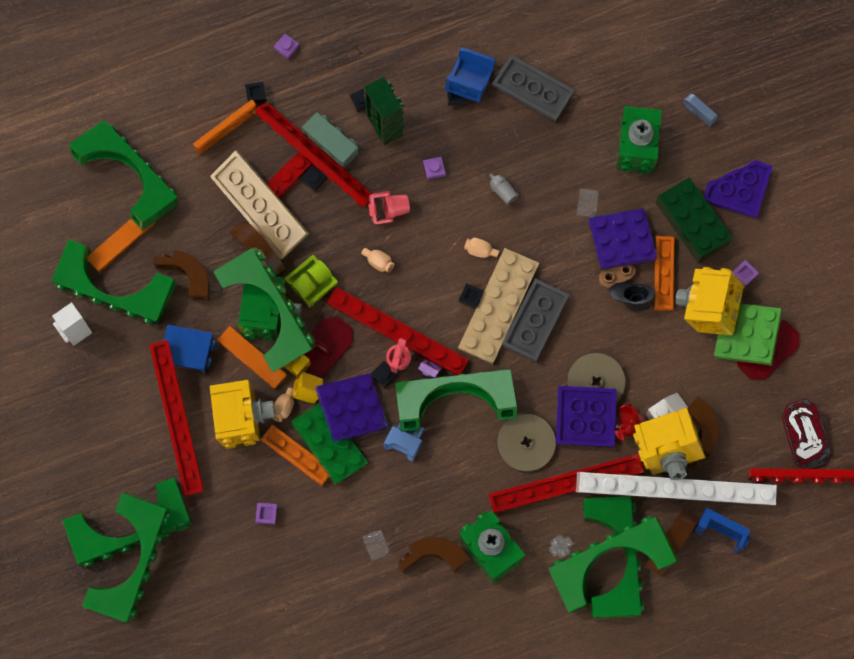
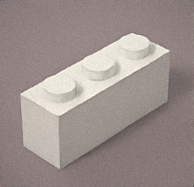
(71, 325)

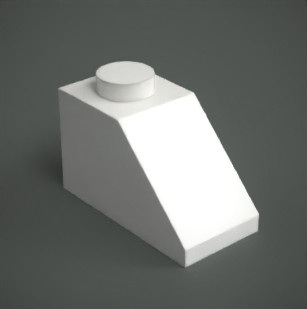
(665, 406)

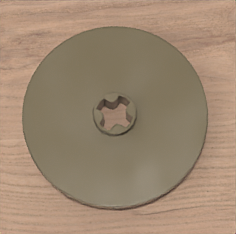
(597, 366)
(518, 455)

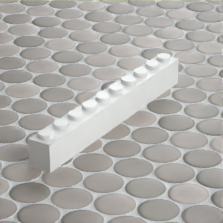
(676, 489)

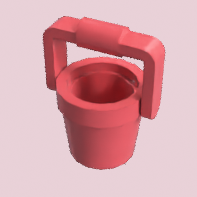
(392, 205)
(398, 356)

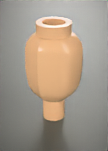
(480, 248)
(378, 260)
(284, 405)

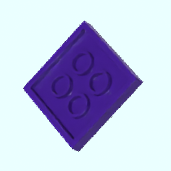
(622, 239)
(351, 407)
(586, 416)

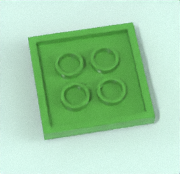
(753, 336)

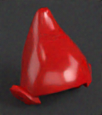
(627, 419)

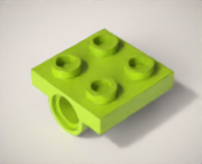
(311, 280)

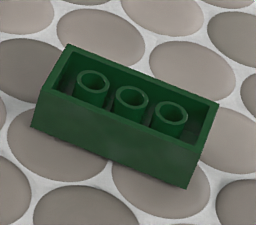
(384, 110)
(693, 220)

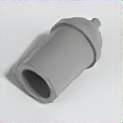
(502, 188)

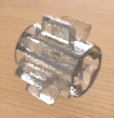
(560, 546)

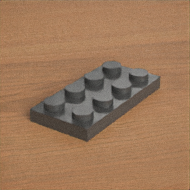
(533, 88)
(535, 320)

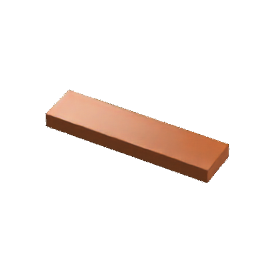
(225, 127)
(116, 245)
(664, 273)
(250, 357)
(295, 454)

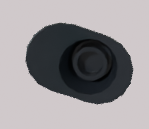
(634, 296)

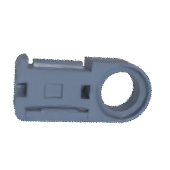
(698, 108)

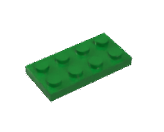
(337, 458)

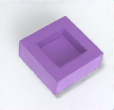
(286, 46)
(434, 168)
(745, 273)
(430, 369)
(266, 513)

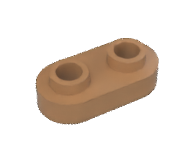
(617, 276)

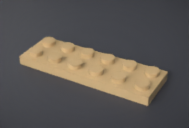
(259, 205)
(498, 306)

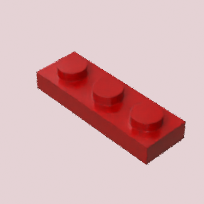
(289, 174)

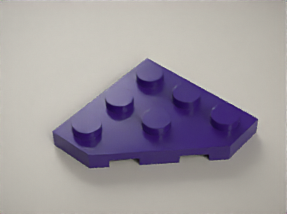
(740, 189)

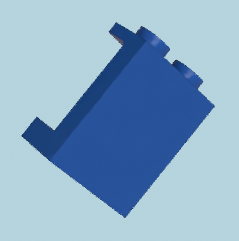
(470, 75)
(190, 347)
(724, 526)

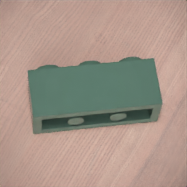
(330, 139)

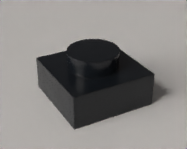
(255, 92)
(358, 100)
(456, 100)
(313, 178)
(471, 296)
(383, 374)

